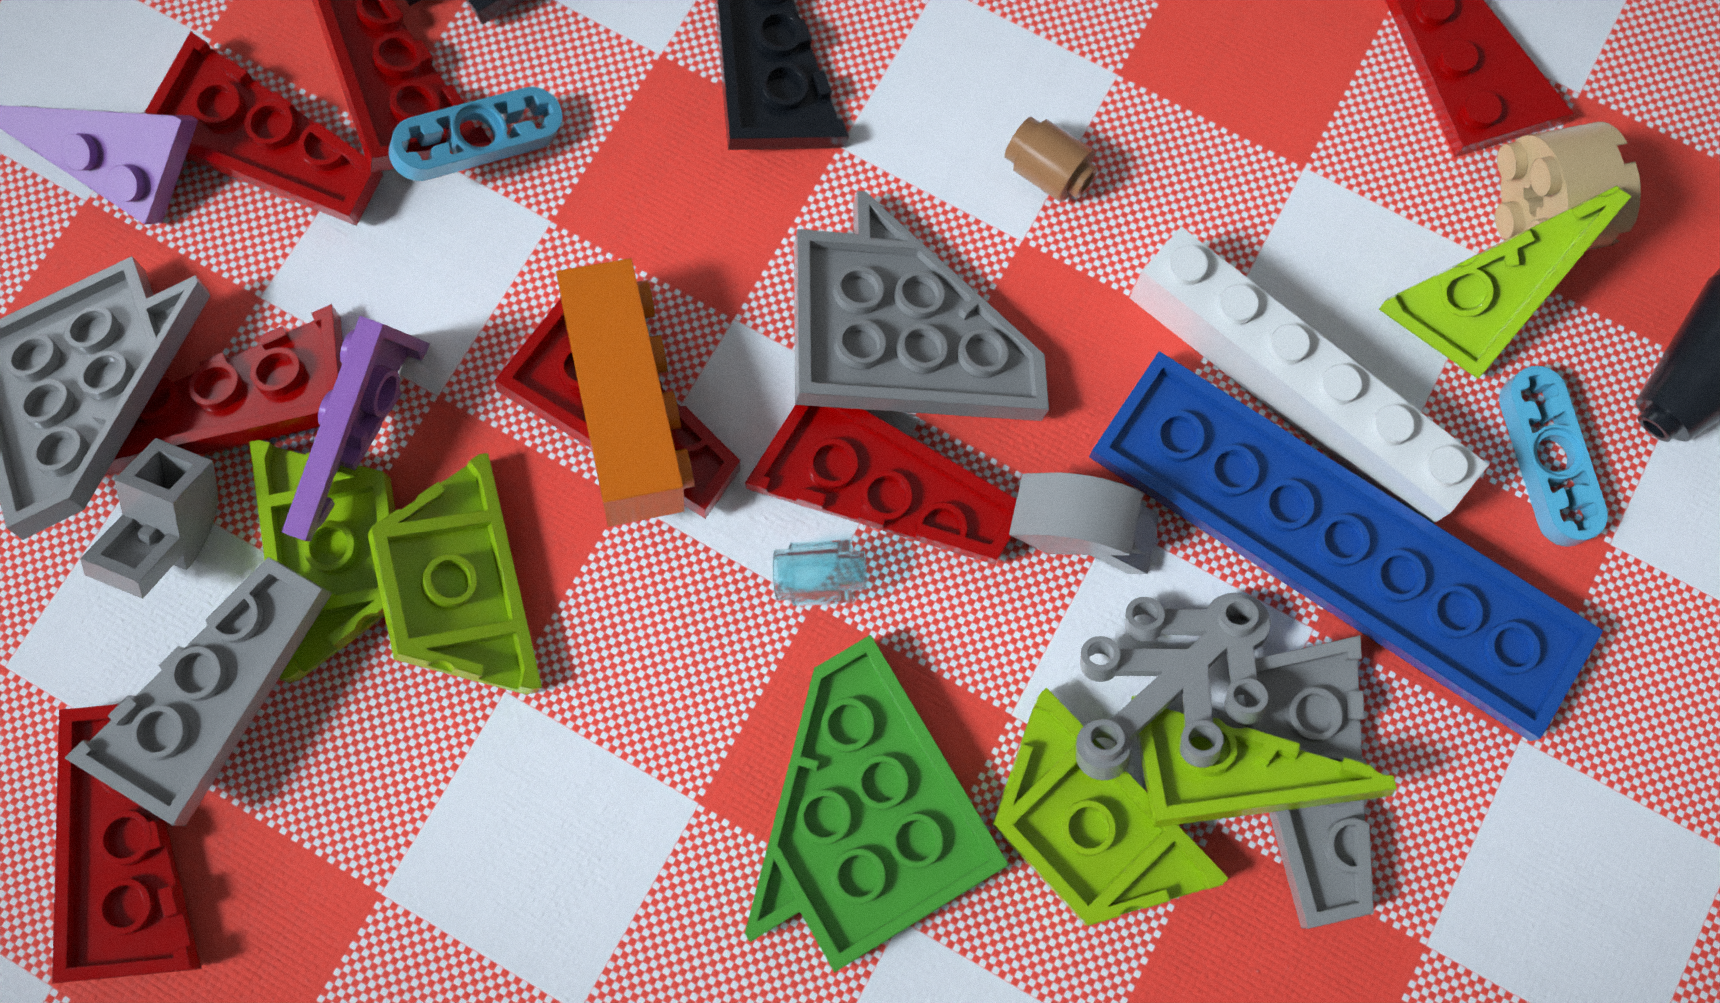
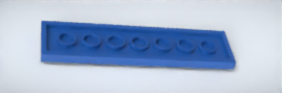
(1348, 547)

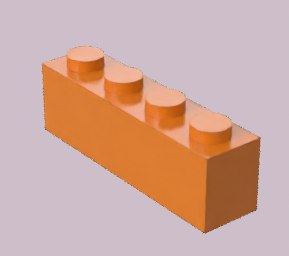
(622, 392)

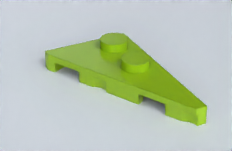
(1489, 297)
(1250, 778)

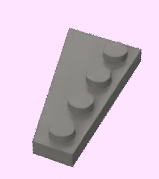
(190, 717)
(1322, 847)

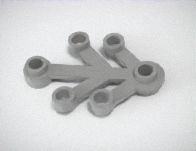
(1177, 674)

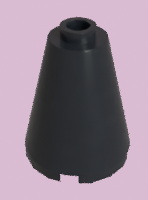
(1685, 385)

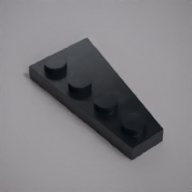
(773, 80)

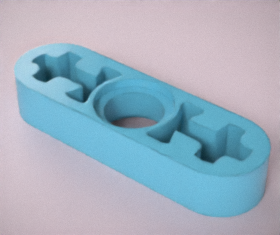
(429, 129)
(1538, 479)

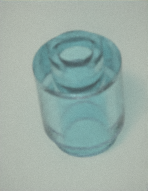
(819, 572)

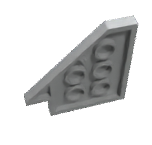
(901, 330)
(77, 382)

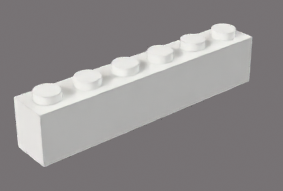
(1305, 378)

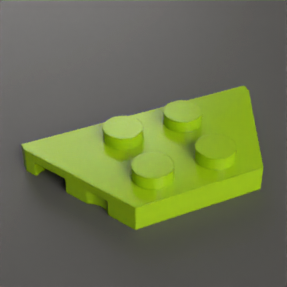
(337, 554)
(454, 584)
(1089, 834)

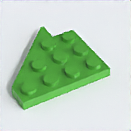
(866, 816)

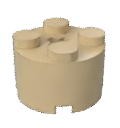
(1560, 170)

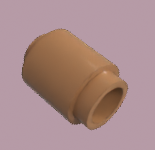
(1051, 159)

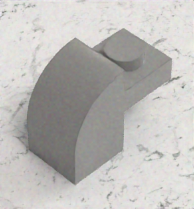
(1085, 518)
(165, 519)

